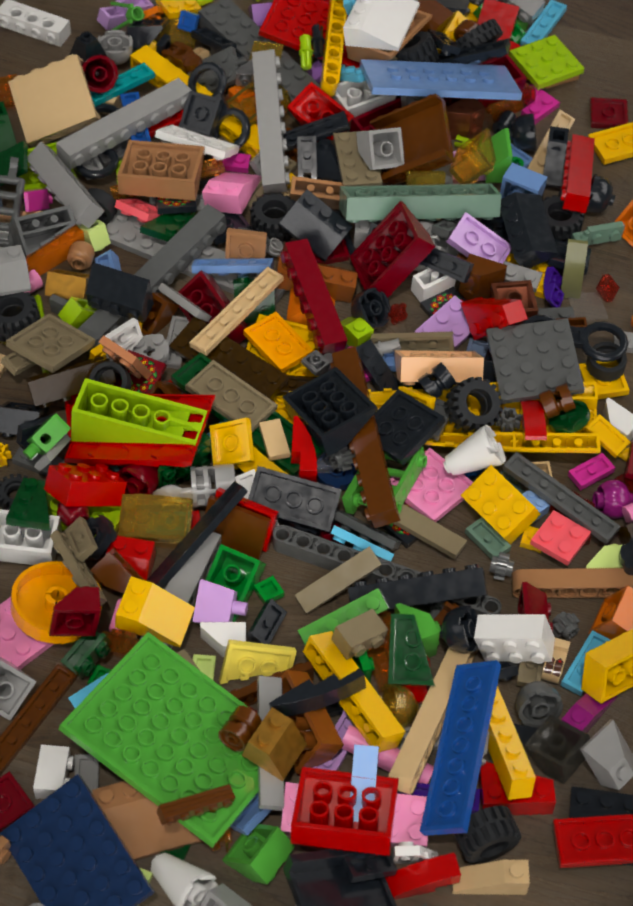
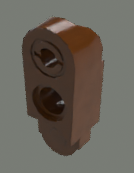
(182, 56)

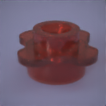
(528, 94)
(398, 313)

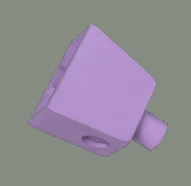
(217, 603)

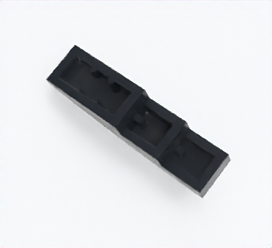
(311, 697)

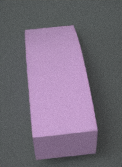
(113, 16)

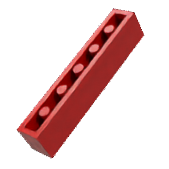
(577, 173)

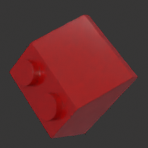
(137, 553)

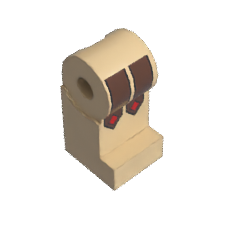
(553, 670)

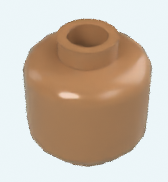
(80, 255)

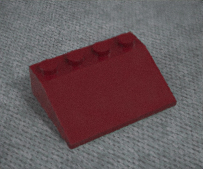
(392, 251)

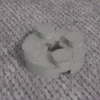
(155, 343)

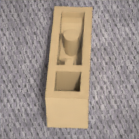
(495, 878)

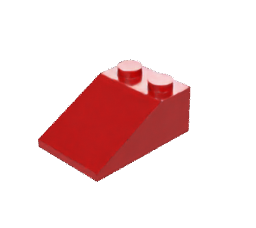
(314, 105)

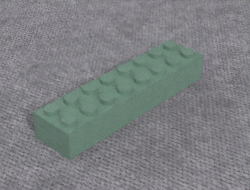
(423, 201)

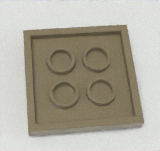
(50, 343)

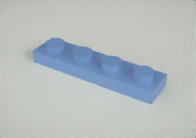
(225, 266)

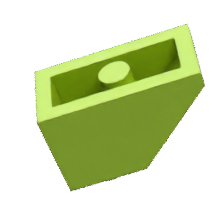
(76, 312)
(356, 331)

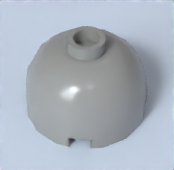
(117, 45)

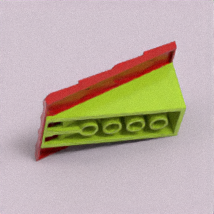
(135, 427)

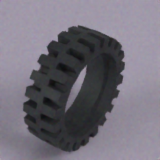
(482, 34)

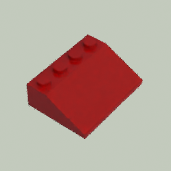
(326, 813)

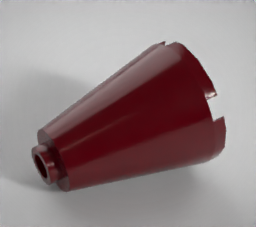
(100, 73)
(140, 479)

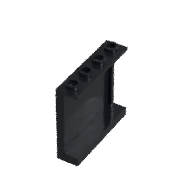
(321, 880)

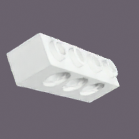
(34, 22)

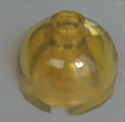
(401, 703)

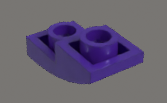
(552, 285)

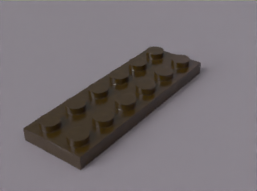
(234, 358)

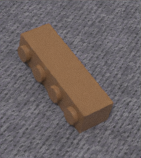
(324, 190)

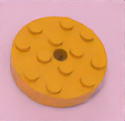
(35, 596)

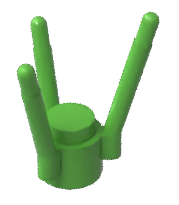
(133, 14)

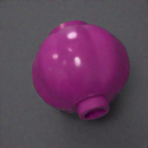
(611, 498)

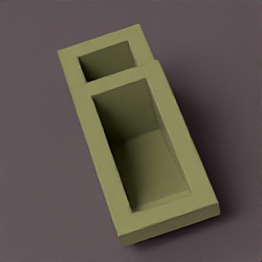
(574, 268)

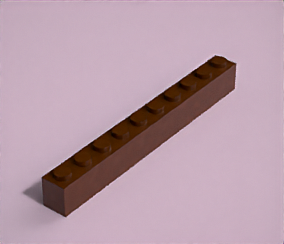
(368, 450)

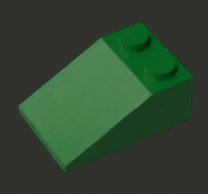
(235, 572)

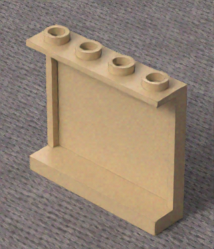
(53, 101)

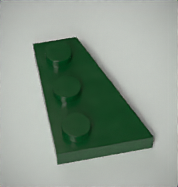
(30, 506)

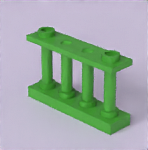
(352, 496)

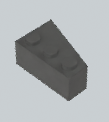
(41, 228)

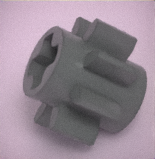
(508, 420)
(342, 459)
(501, 566)
(565, 625)

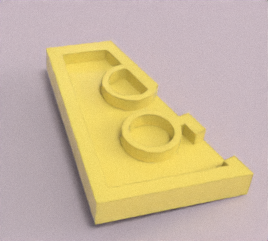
(254, 659)

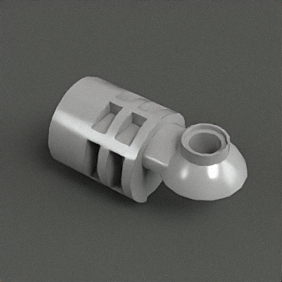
(201, 481)

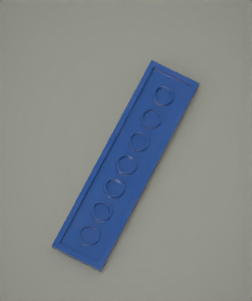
(460, 749)

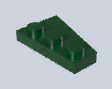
(166, 225)
(407, 653)

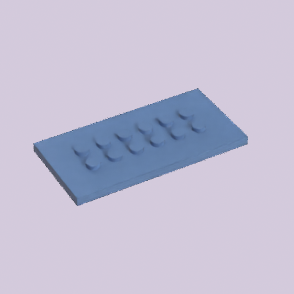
(443, 79)

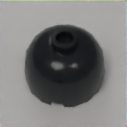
(524, 133)
(600, 195)
(371, 307)
(459, 629)

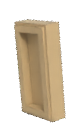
(274, 439)

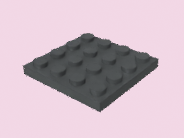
(534, 359)

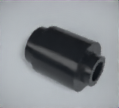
(503, 121)

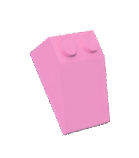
(230, 191)

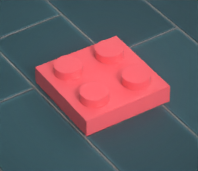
(138, 208)
(560, 538)

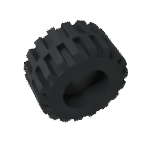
(419, 49)
(267, 208)
(562, 221)
(17, 313)
(488, 400)
(489, 834)

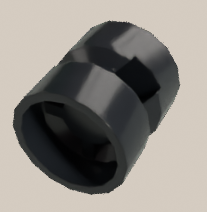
(437, 381)

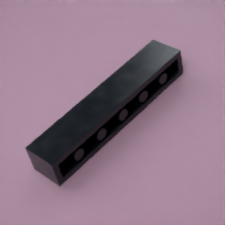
(427, 588)

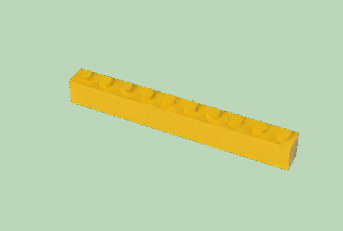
(167, 72)

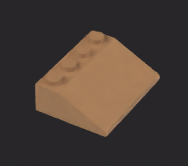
(356, 53)
(161, 170)
(138, 823)

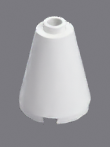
(475, 453)
(181, 880)

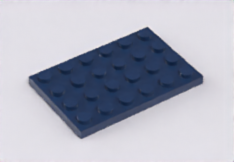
(75, 852)

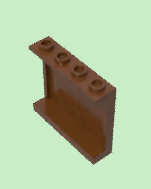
(424, 137)

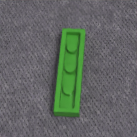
(372, 600)

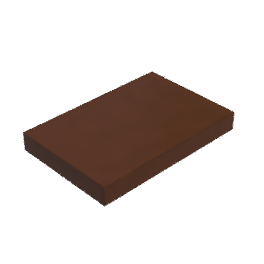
(242, 530)

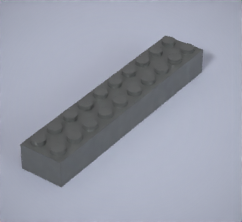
(232, 23)

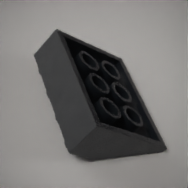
(330, 410)

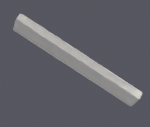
(269, 787)

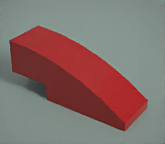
(533, 420)
(303, 451)
(424, 876)

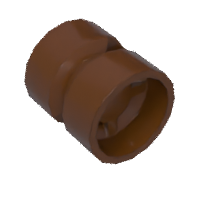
(553, 407)
(239, 728)

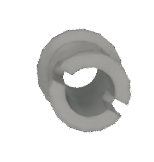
(388, 346)

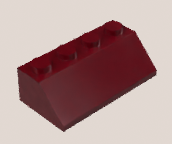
(209, 296)

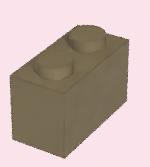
(359, 634)

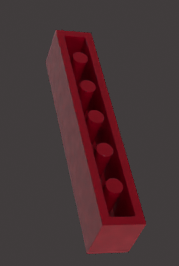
(313, 296)

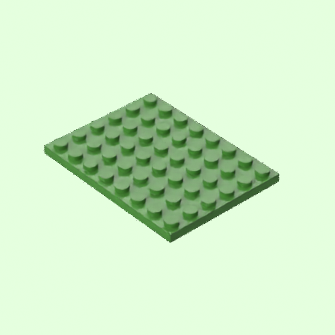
(159, 732)

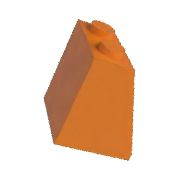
(615, 614)

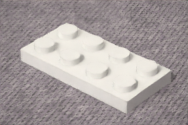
(217, 148)

